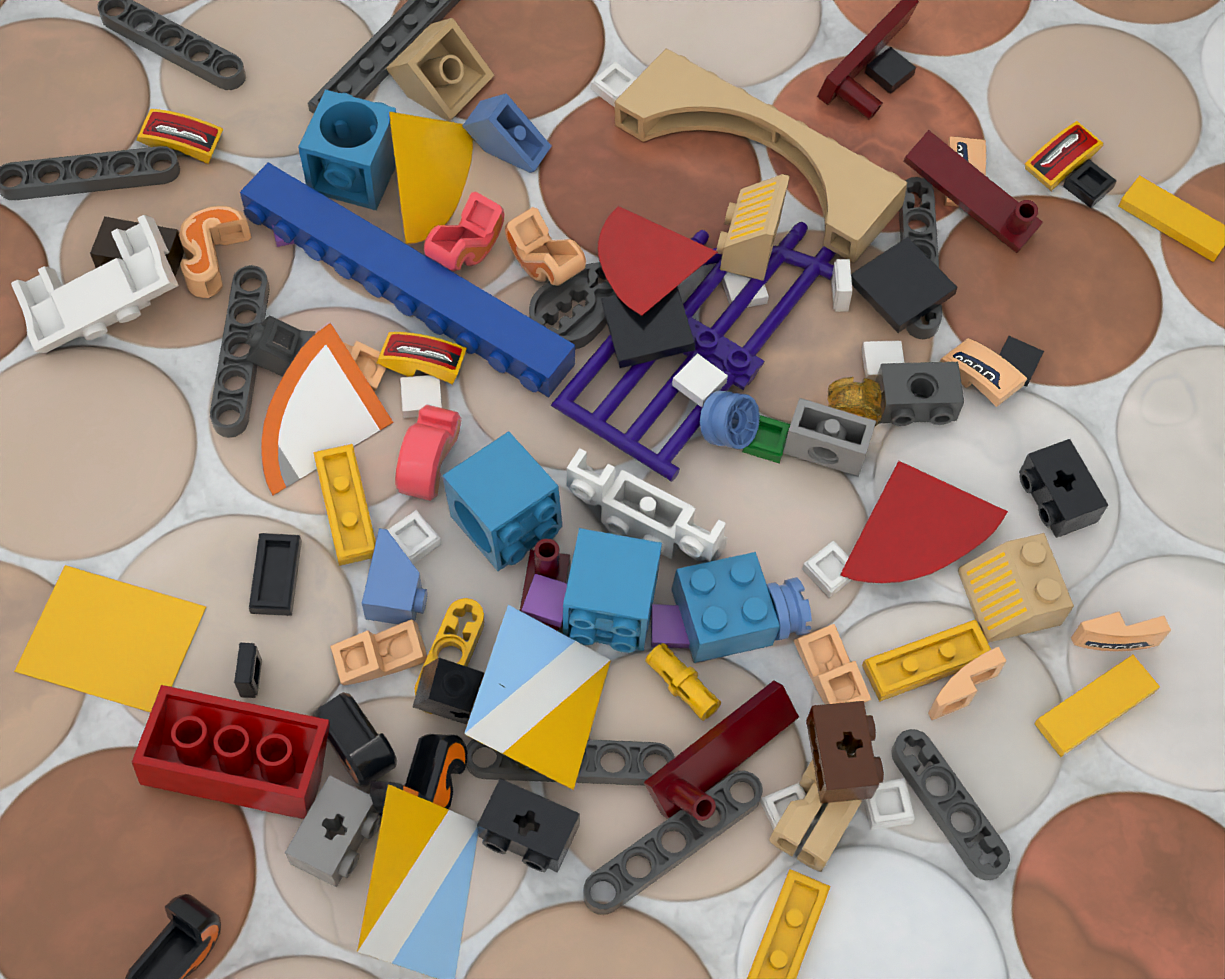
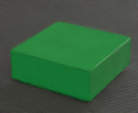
(769, 440)

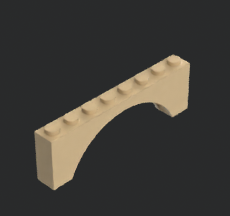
(682, 96)

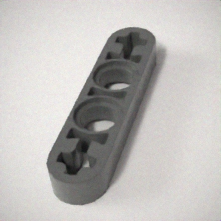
(944, 806)

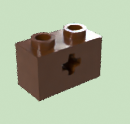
(835, 773)

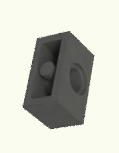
(934, 380)

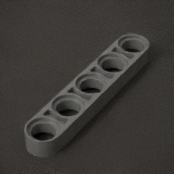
(181, 52)
(104, 179)
(230, 365)
(590, 769)
(663, 860)

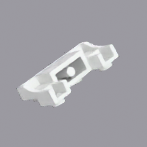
(101, 296)
(644, 511)

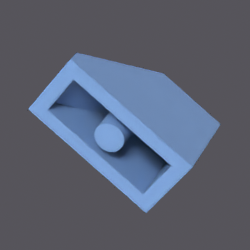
(507, 133)
(393, 584)

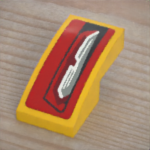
(180, 133)
(1063, 155)
(412, 351)

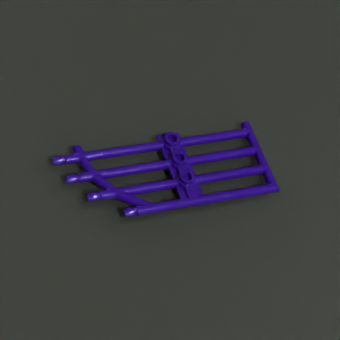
(735, 361)

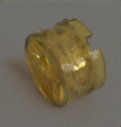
(856, 397)

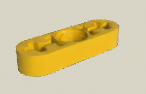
(450, 624)

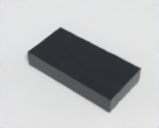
(275, 574)

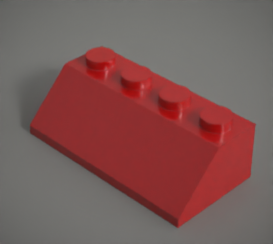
(232, 752)

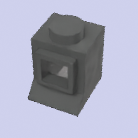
(275, 344)

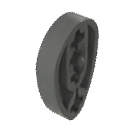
(586, 320)

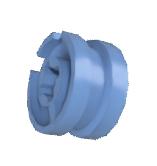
(729, 419)
(790, 608)

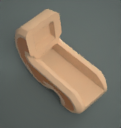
(199, 236)
(540, 254)

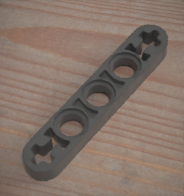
(925, 241)

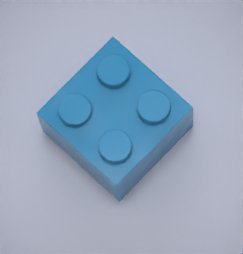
(725, 607)

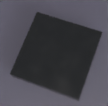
(903, 284)
(648, 337)

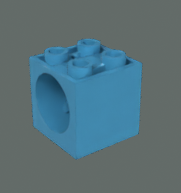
(349, 149)
(503, 501)
(611, 590)

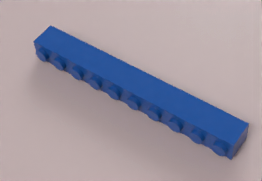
(409, 280)

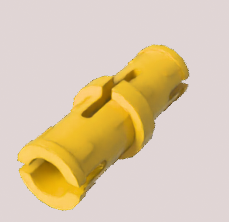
(683, 681)

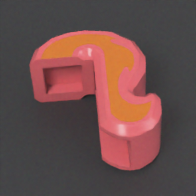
(470, 239)
(424, 451)

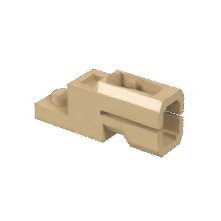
(800, 815)

